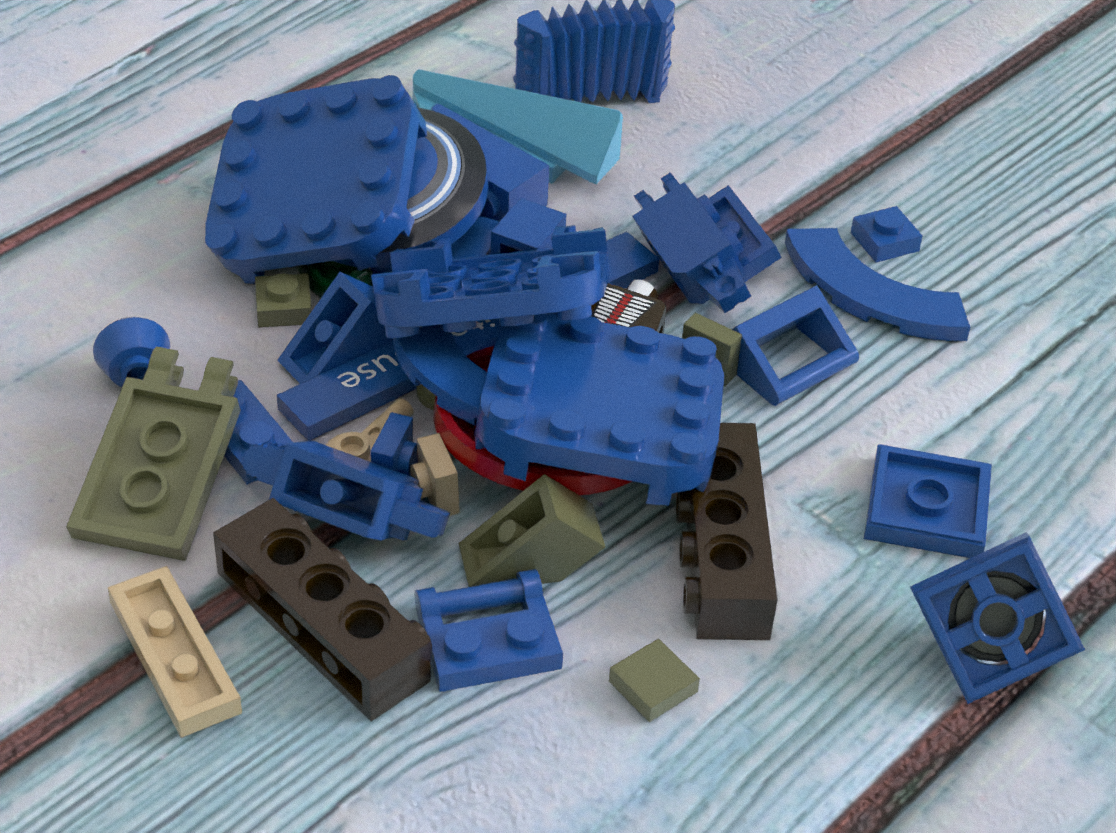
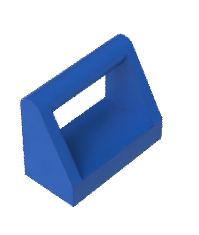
(815, 319)

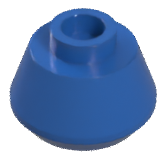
(126, 347)

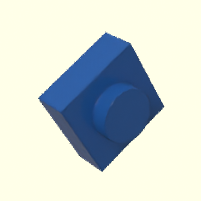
(886, 234)
(395, 444)

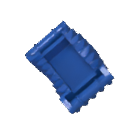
(596, 51)

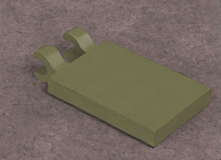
(158, 459)

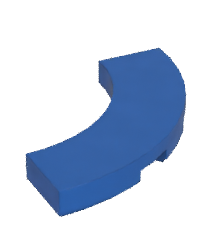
(866, 294)
(442, 367)

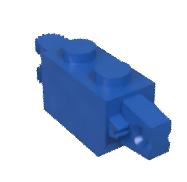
(692, 245)
(344, 490)

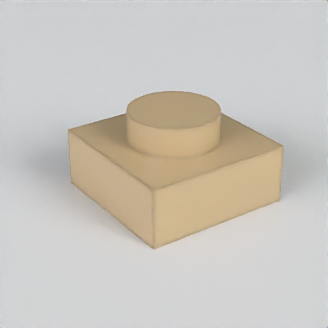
(436, 473)

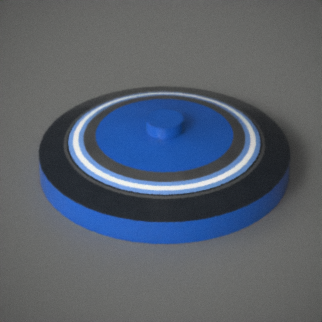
(445, 186)

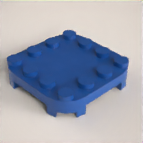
(314, 177)
(513, 287)
(603, 403)

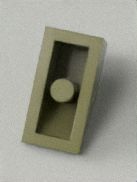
(537, 530)

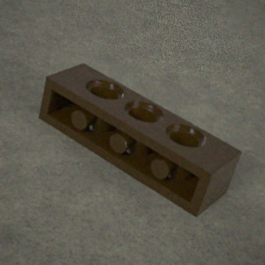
(729, 544)
(324, 608)

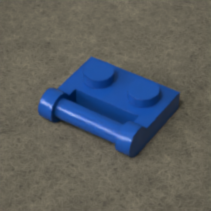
(494, 645)

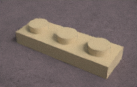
(174, 651)

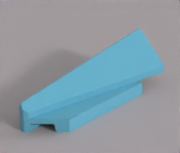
(550, 128)

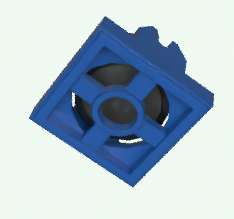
(995, 614)

